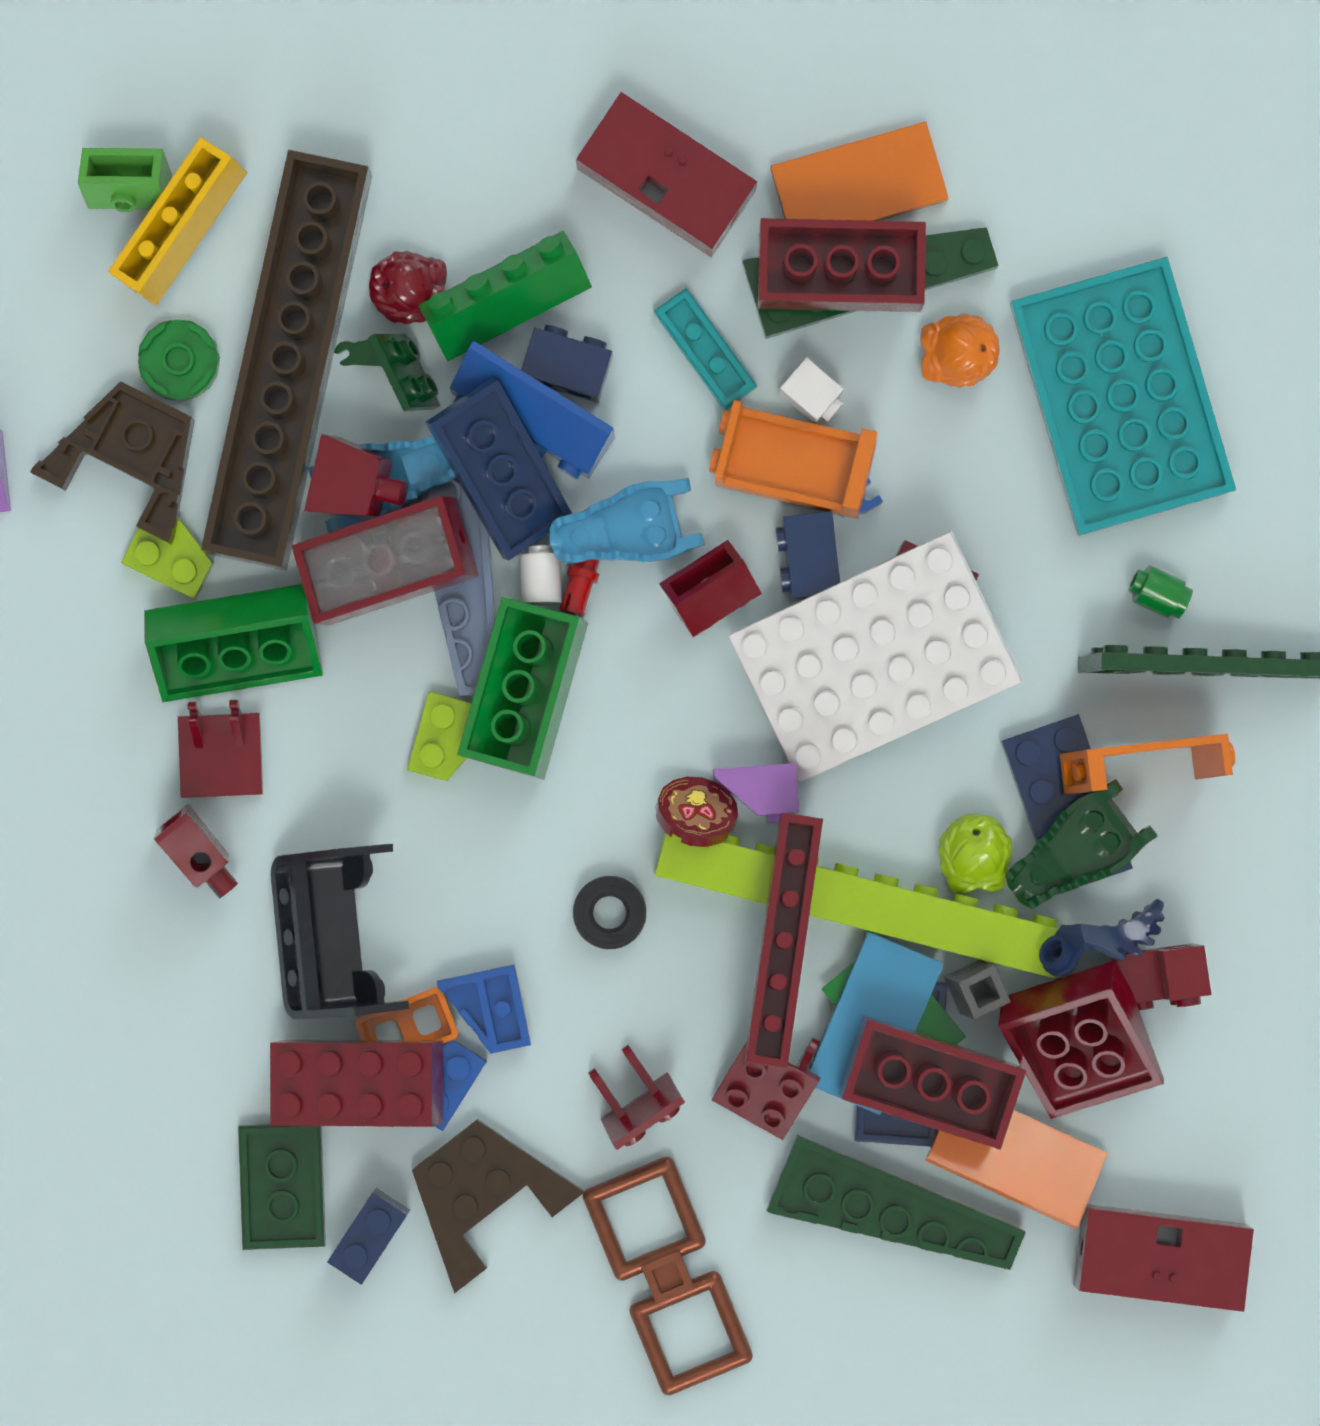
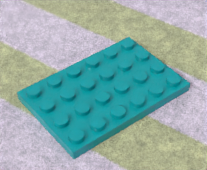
(1122, 396)

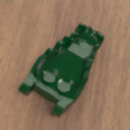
(1081, 847)

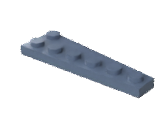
(467, 607)

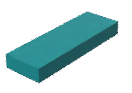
(705, 349)

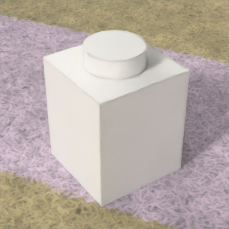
(812, 392)

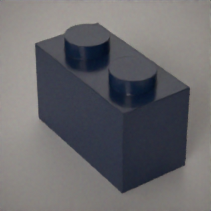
(567, 363)
(809, 554)
(368, 1236)

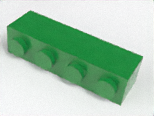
(505, 295)

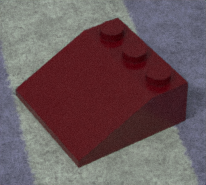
(1081, 1040)

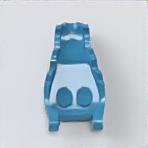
(414, 462)
(628, 526)

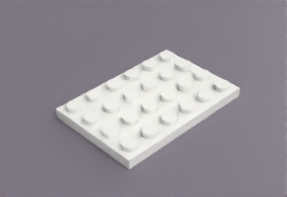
(876, 656)

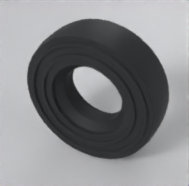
(585, 920)

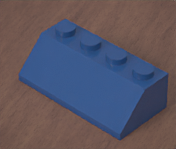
(549, 418)

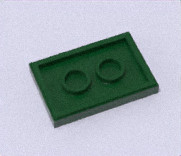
(281, 1186)

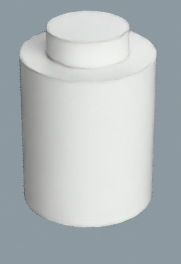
(540, 576)

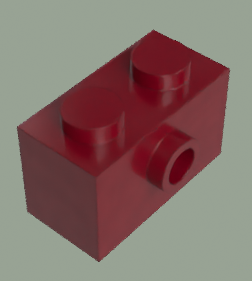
(708, 601)

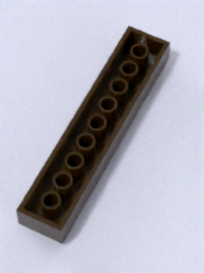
(287, 360)

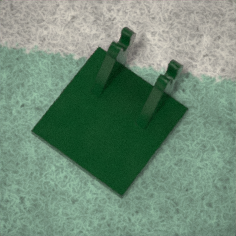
(400, 362)

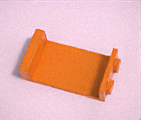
(1086, 772)

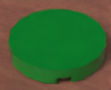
(178, 360)

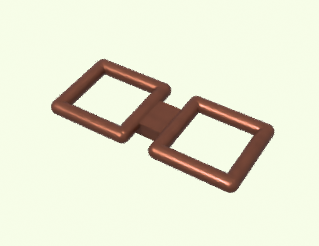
(667, 1276)

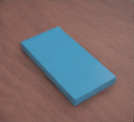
(882, 984)

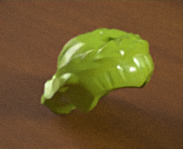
(972, 859)

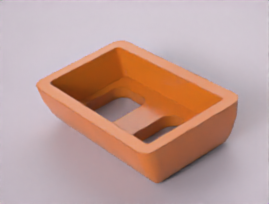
(366, 1024)

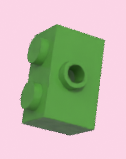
(122, 177)

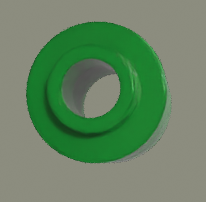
(1160, 592)

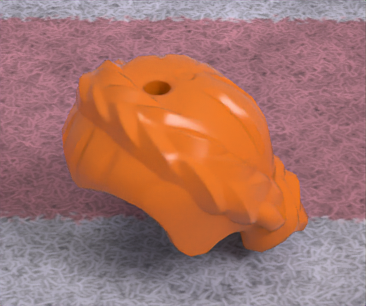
(954, 350)

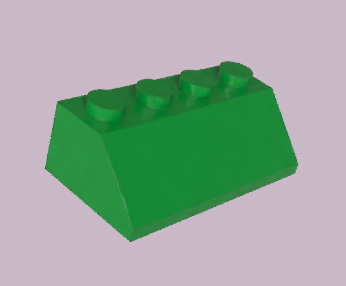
(232, 643)
(522, 688)

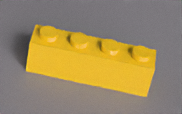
(178, 221)

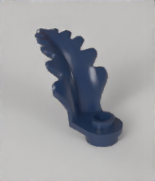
(1069, 943)

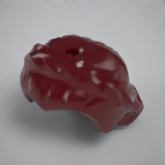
(411, 282)

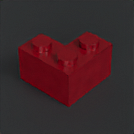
(1167, 973)

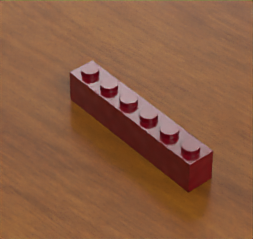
(783, 940)

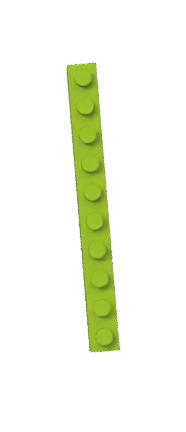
(869, 904)

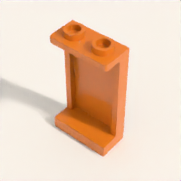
(793, 460)

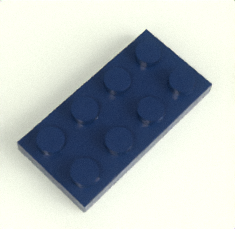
(498, 468)
(1038, 773)

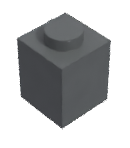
(977, 989)

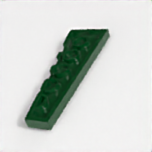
(947, 260)
(1272, 664)
(861, 1199)

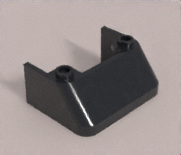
(321, 934)

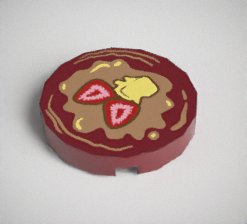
(696, 811)

